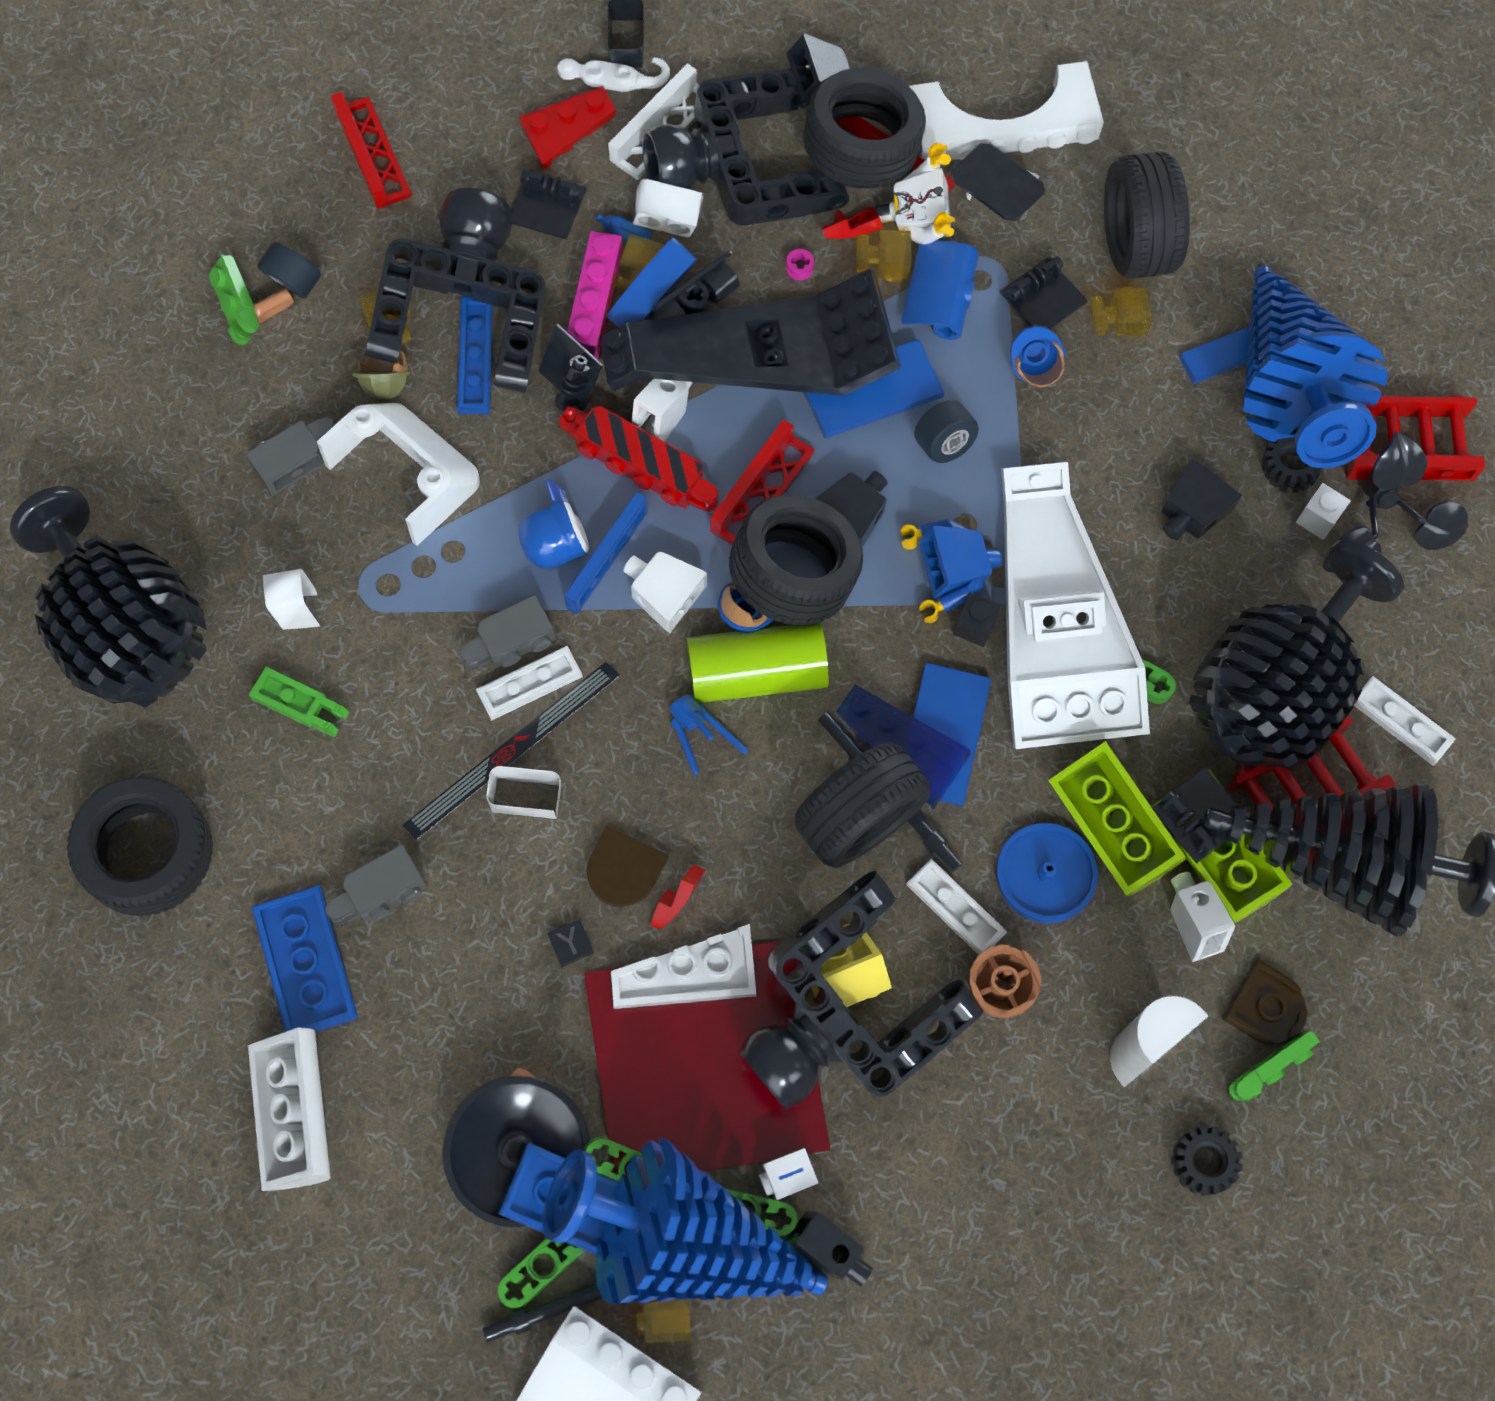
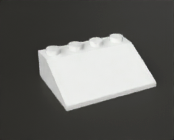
(597, 1365)

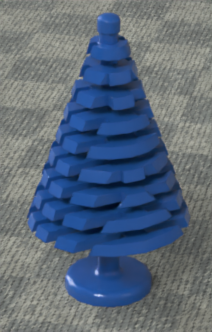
(1309, 375)
(673, 1233)

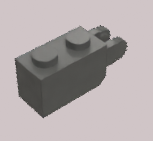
(289, 454)
(509, 636)
(377, 888)

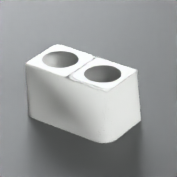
(666, 208)
(285, 598)
(521, 775)

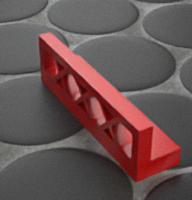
(362, 150)
(755, 474)

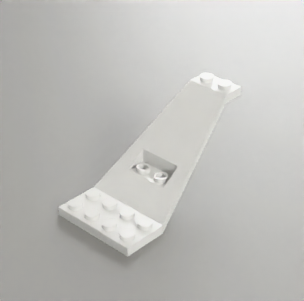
(1071, 676)

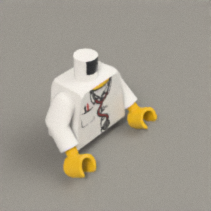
(922, 200)

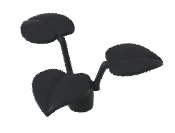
(1399, 465)

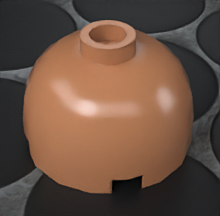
(1004, 981)

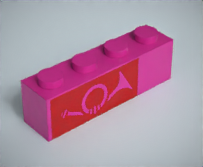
(596, 291)

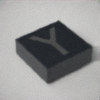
(570, 943)

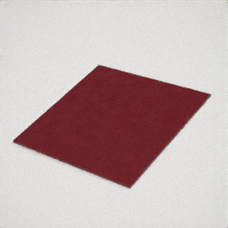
(683, 1080)

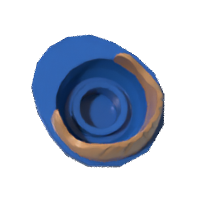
(1037, 356)
(738, 612)

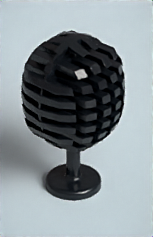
(112, 611)
(1289, 670)

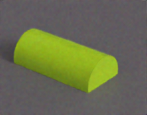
(758, 662)
(1117, 819)
(1239, 877)

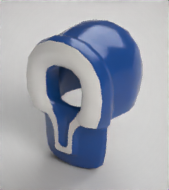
(553, 534)

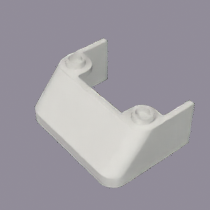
(446, 474)

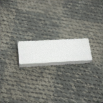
(529, 683)
(1403, 721)
(956, 907)

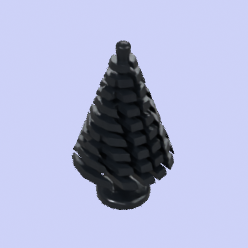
(1365, 850)

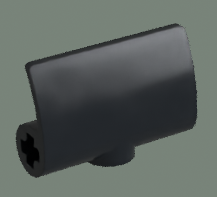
(693, 296)

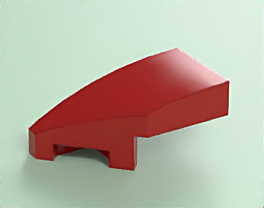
(854, 225)
(673, 902)

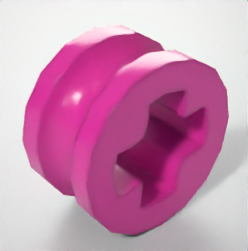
(808, 262)

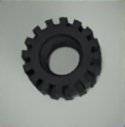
(1283, 475)
(1222, 1145)

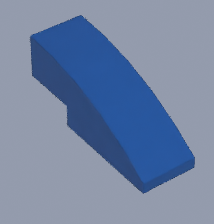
(653, 284)

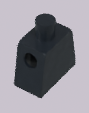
(813, 62)
(858, 501)
(1198, 502)
(816, 1239)

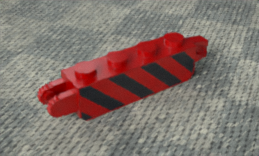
(640, 456)

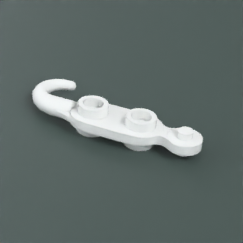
(613, 75)

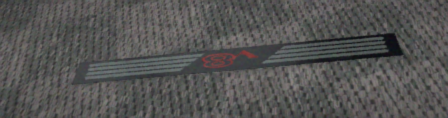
(510, 750)

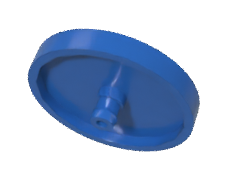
(1046, 873)

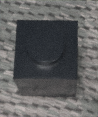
(977, 619)

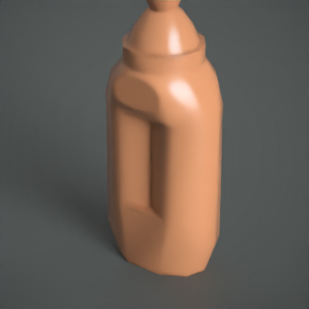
(272, 305)

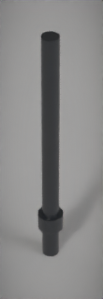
(933, 840)
(522, 1320)

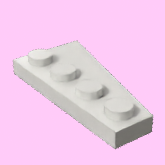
(701, 972)

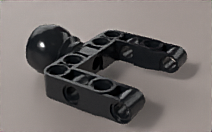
(717, 153)
(474, 230)
(824, 1028)

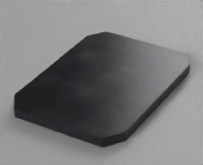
(998, 182)

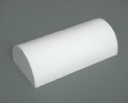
(1153, 1035)
(289, 1110)

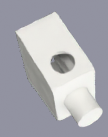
(660, 406)
(665, 587)
(1200, 917)

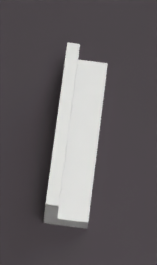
(652, 115)

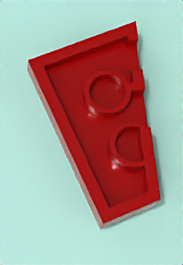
(563, 124)

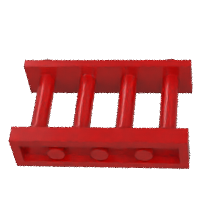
(1455, 467)
(1248, 775)

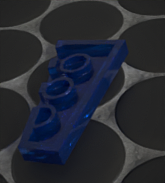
(881, 722)

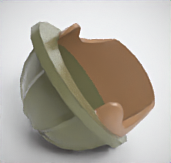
(382, 378)

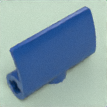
(941, 287)

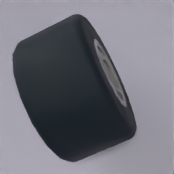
(289, 269)
(946, 431)

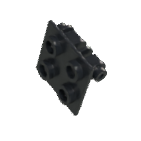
(547, 204)
(1044, 294)
(570, 370)
(1184, 813)

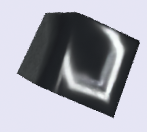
(623, 11)

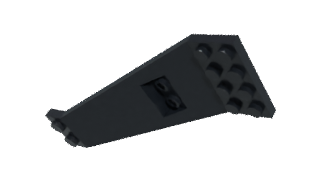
(797, 345)

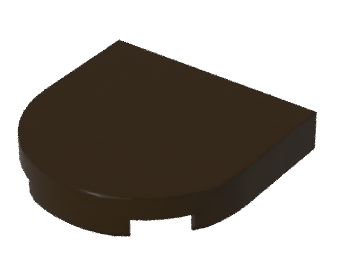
(623, 869)
(1267, 1006)

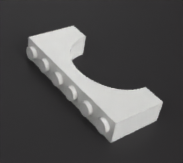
(1065, 118)

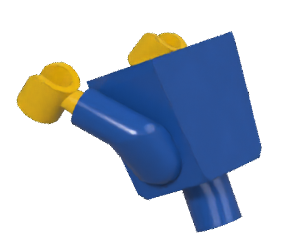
(953, 561)

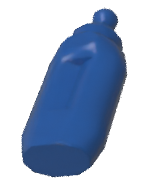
(623, 227)

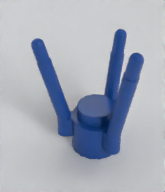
(691, 715)

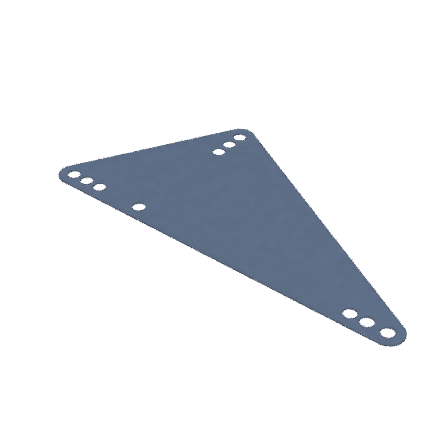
(725, 434)

